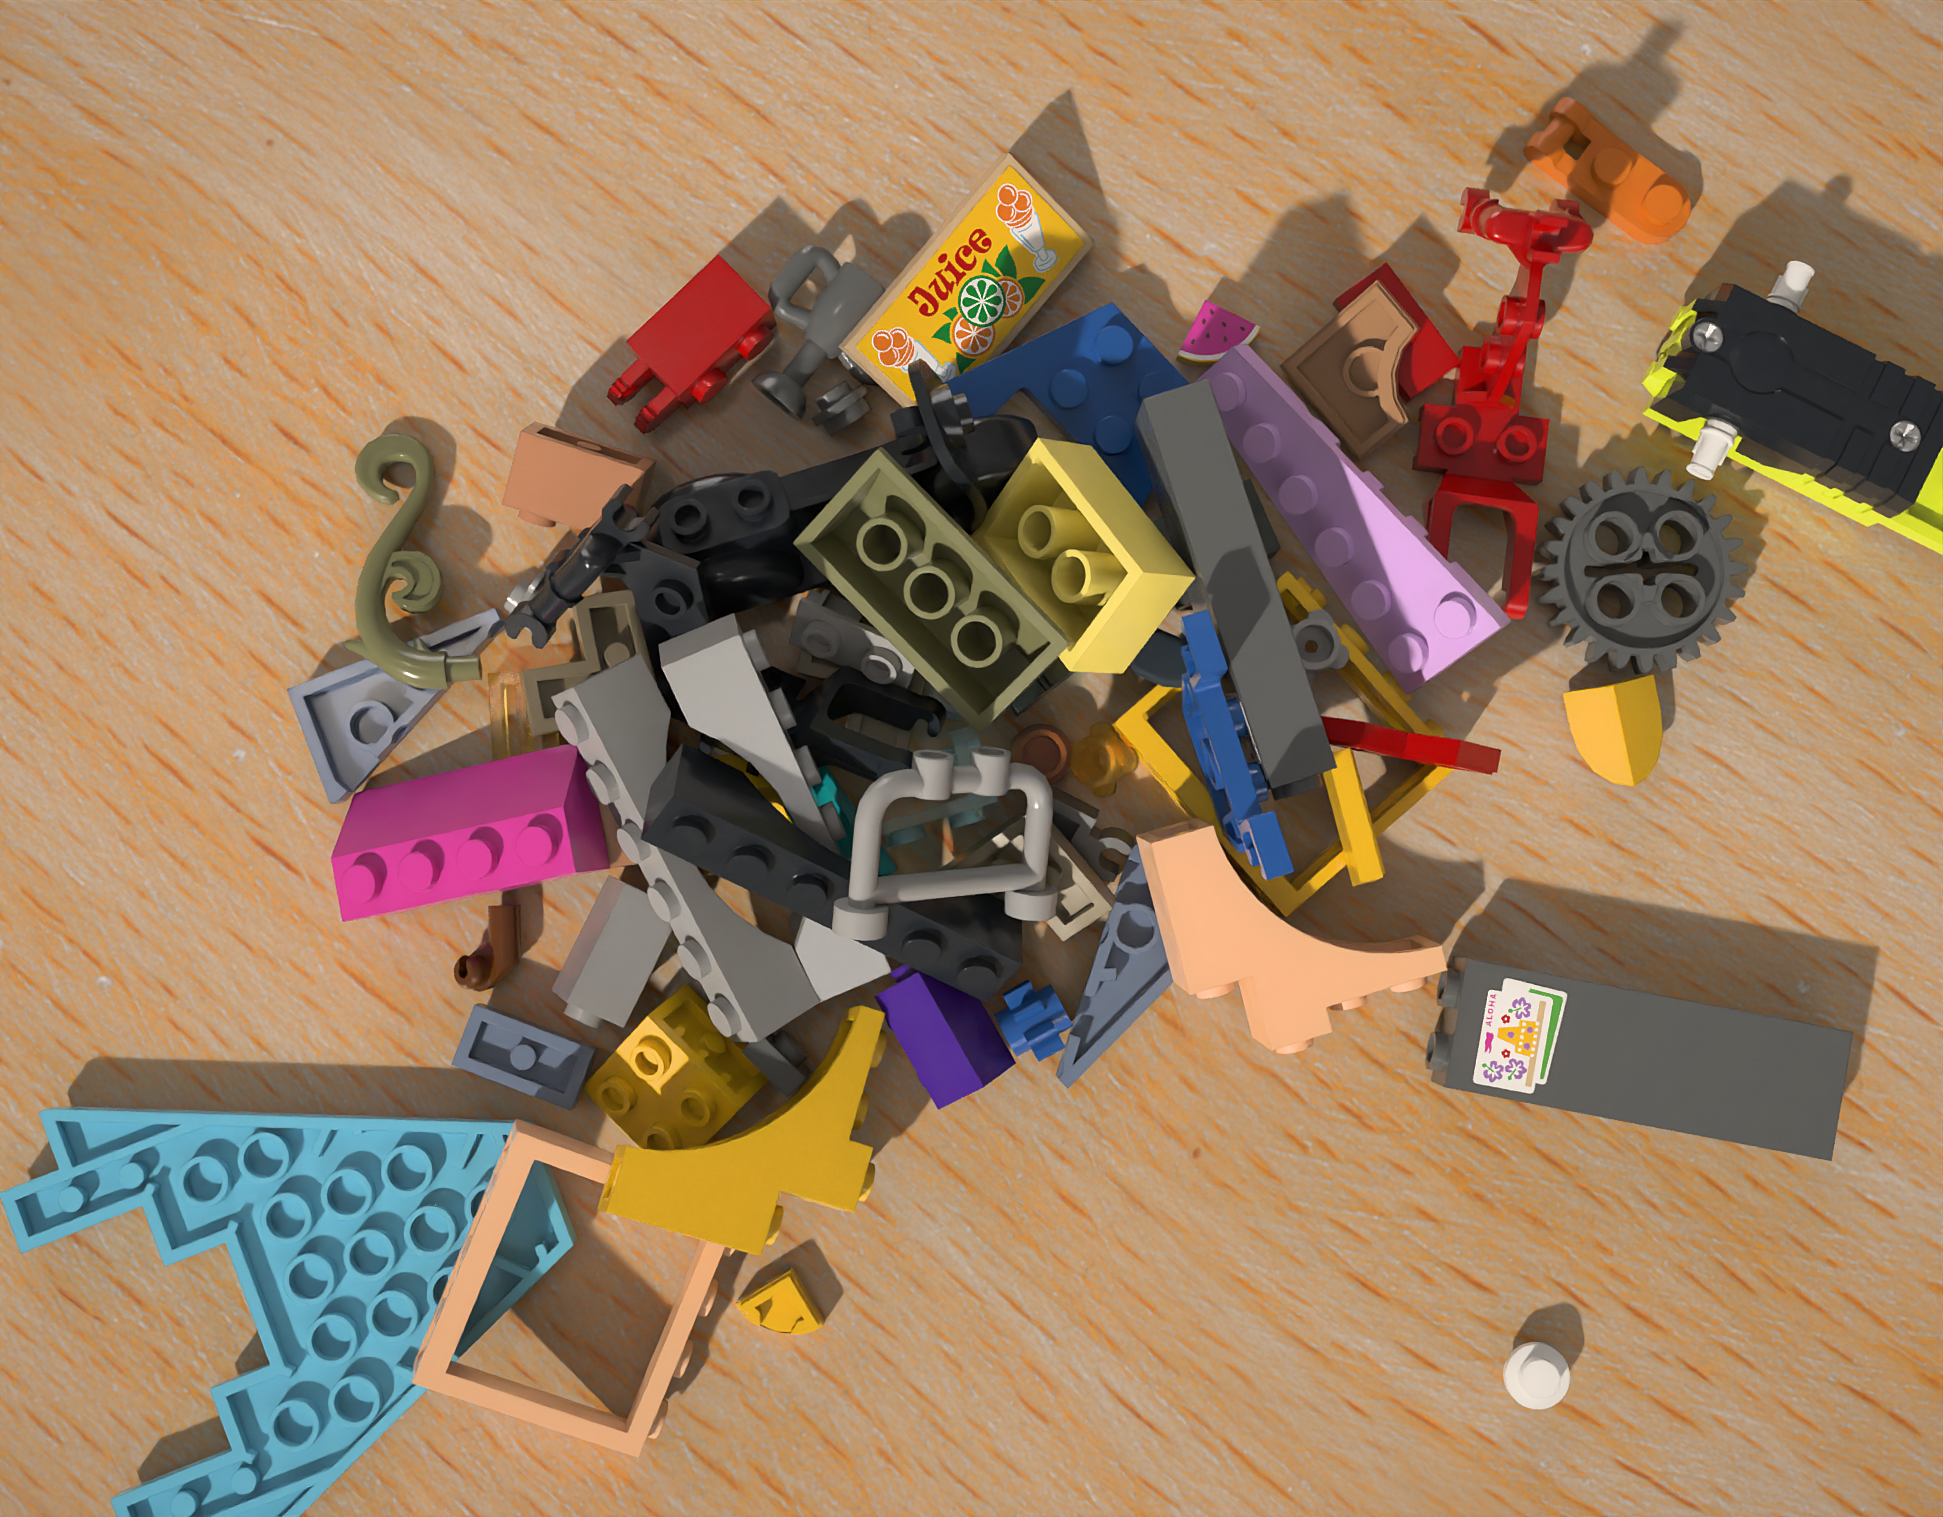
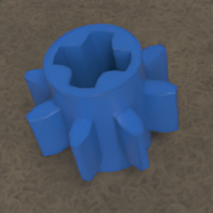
(1033, 1020)

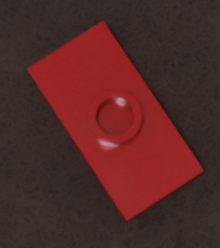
(1427, 355)

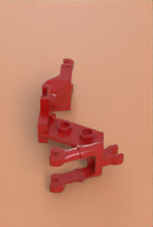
(1481, 437)

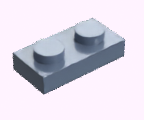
(525, 1056)

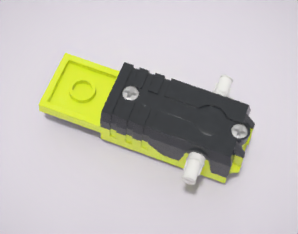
(1802, 407)

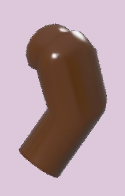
(497, 955)

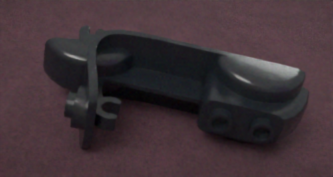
(748, 522)

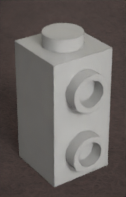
(612, 956)

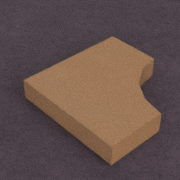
(1353, 370)

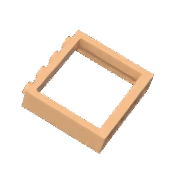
(433, 1361)

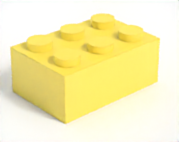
(1084, 554)

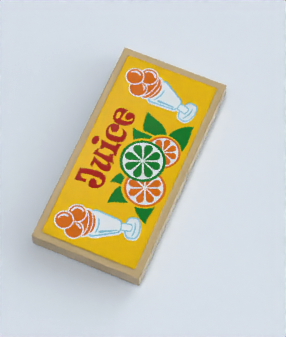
(970, 283)

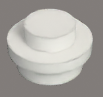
(1536, 1375)

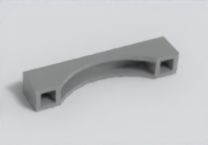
(725, 697)
(622, 736)

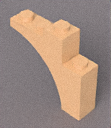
(1225, 935)

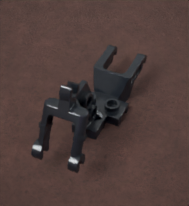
(675, 600)

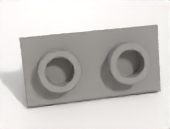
(834, 631)

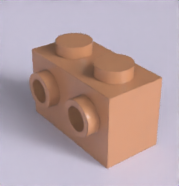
(571, 477)

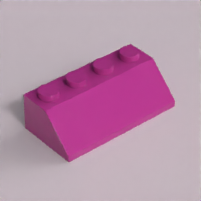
(468, 834)

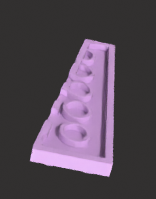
(1378, 562)

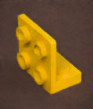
(675, 1077)

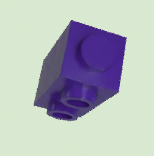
(943, 1035)

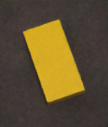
(1353, 819)

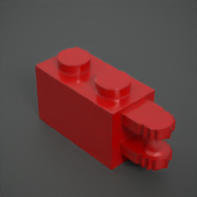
(695, 343)

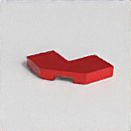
(1421, 748)

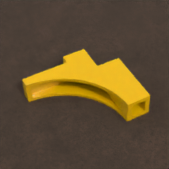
(801, 1149)

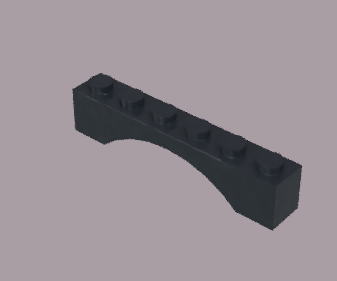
(730, 829)

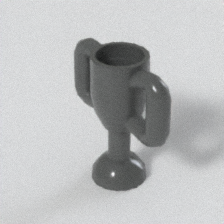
(833, 316)

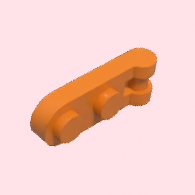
(1609, 175)

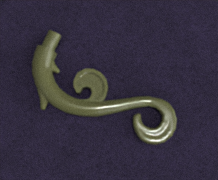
(387, 563)

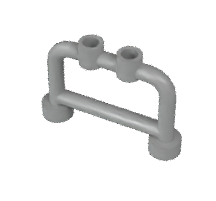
(934, 777)

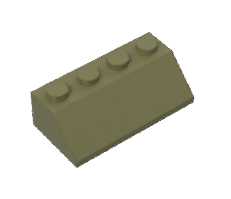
(932, 591)

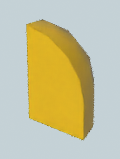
(1617, 728)

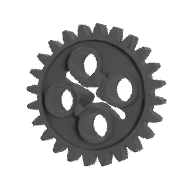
(1635, 516)

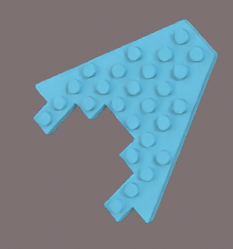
(340, 1253)

